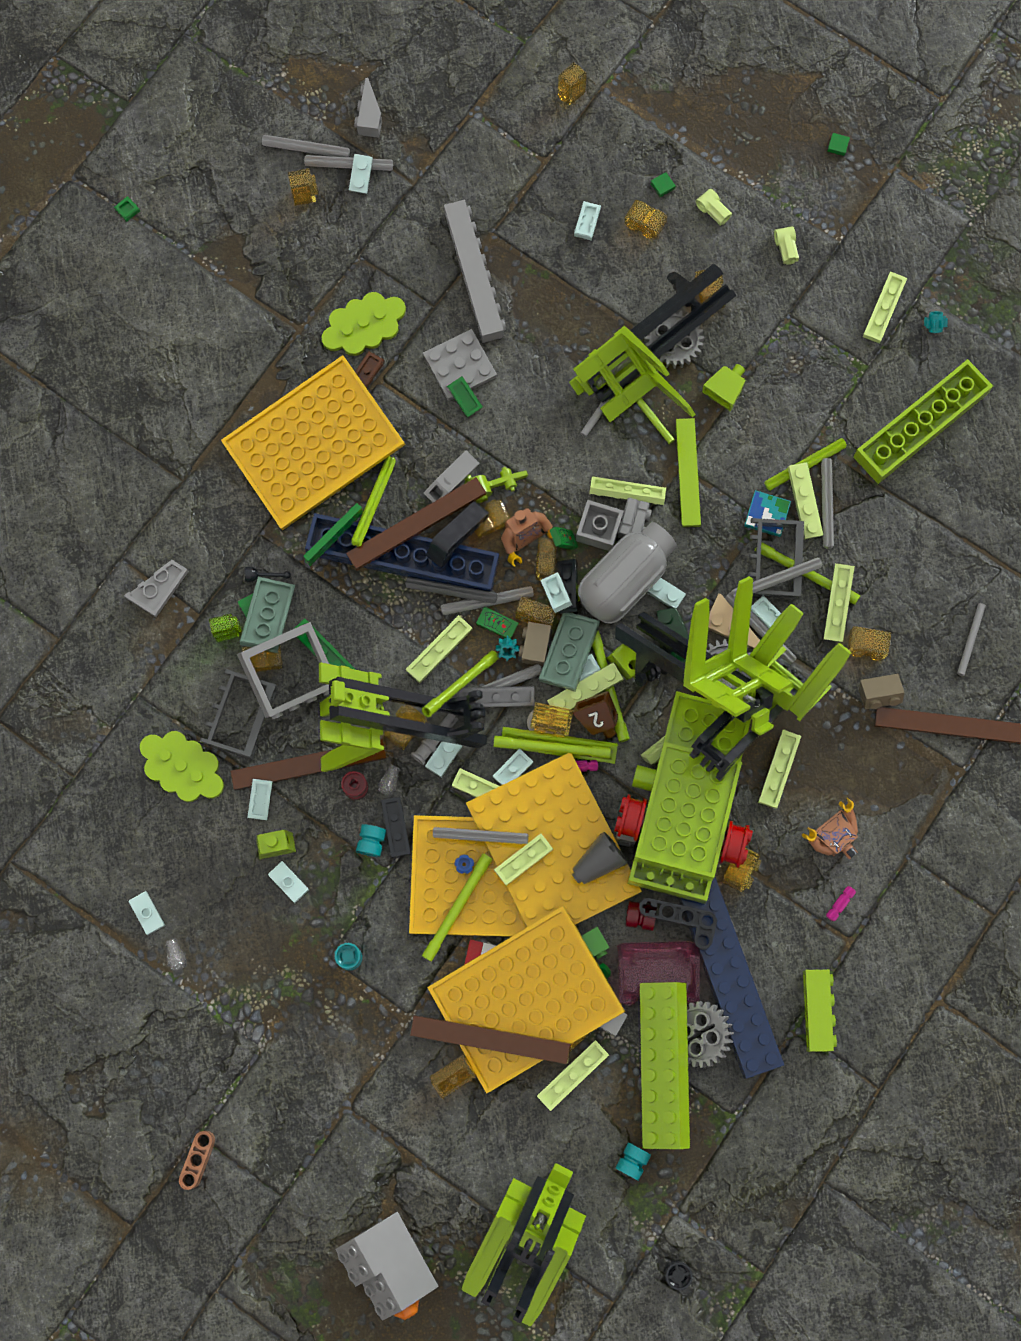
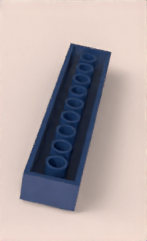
(466, 567)
(735, 989)

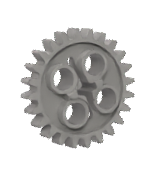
(679, 353)
(709, 1050)

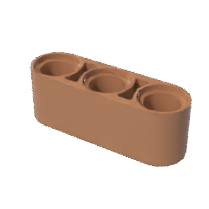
(189, 1167)

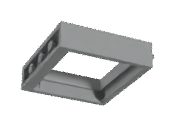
(255, 683)

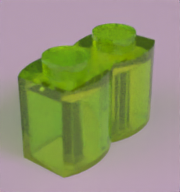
(225, 627)

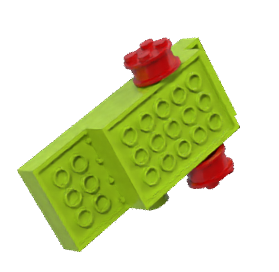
(685, 808)

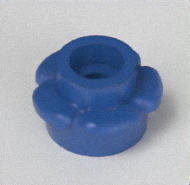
(464, 859)

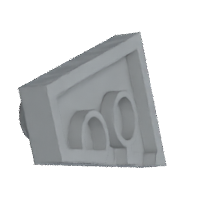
(158, 589)

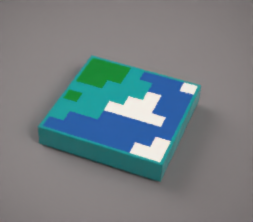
(767, 507)

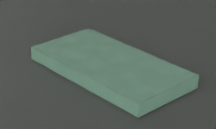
(267, 612)
(569, 651)

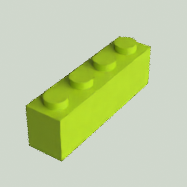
(818, 1010)

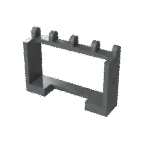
(798, 555)
(252, 743)

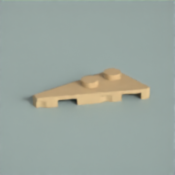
(720, 621)

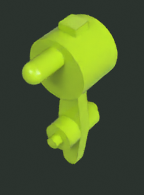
(507, 479)

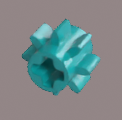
(935, 322)
(507, 643)

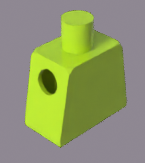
(725, 386)
(622, 657)
(275, 844)

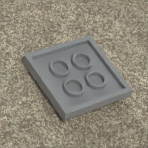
(460, 358)

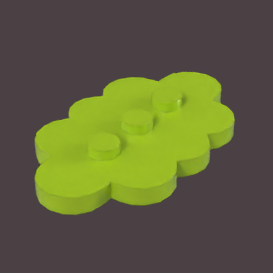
(363, 323)
(181, 766)

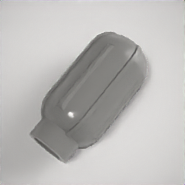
(626, 573)

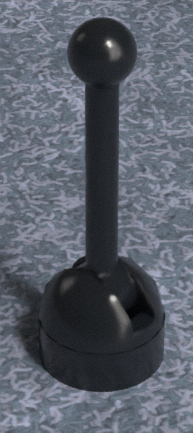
(252, 574)

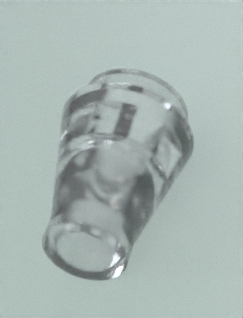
(389, 781)
(175, 957)

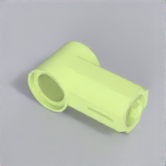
(710, 203)
(786, 239)

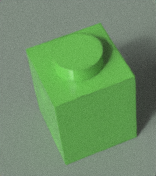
(596, 943)

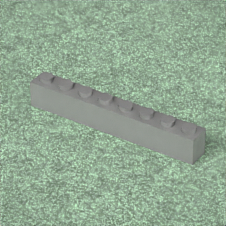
(474, 271)

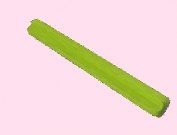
(811, 460)

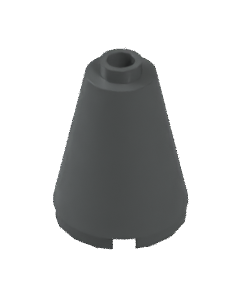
(599, 860)

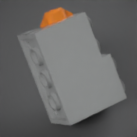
(388, 1268)

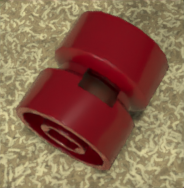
(354, 785)
(635, 919)

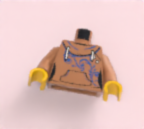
(522, 530)
(836, 833)

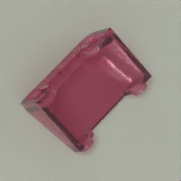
(657, 964)

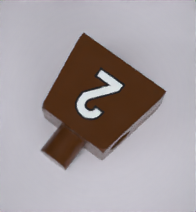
(597, 714)

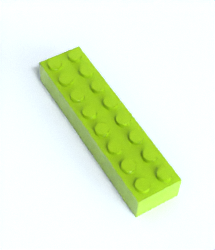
(922, 421)
(664, 1066)

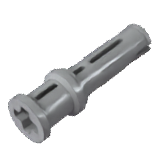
(429, 746)

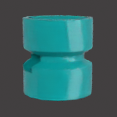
(371, 840)
(348, 956)
(633, 1161)

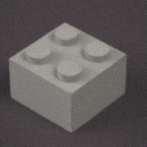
(599, 525)

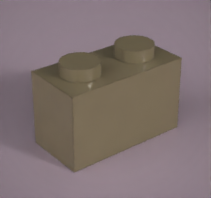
(535, 644)
(881, 691)

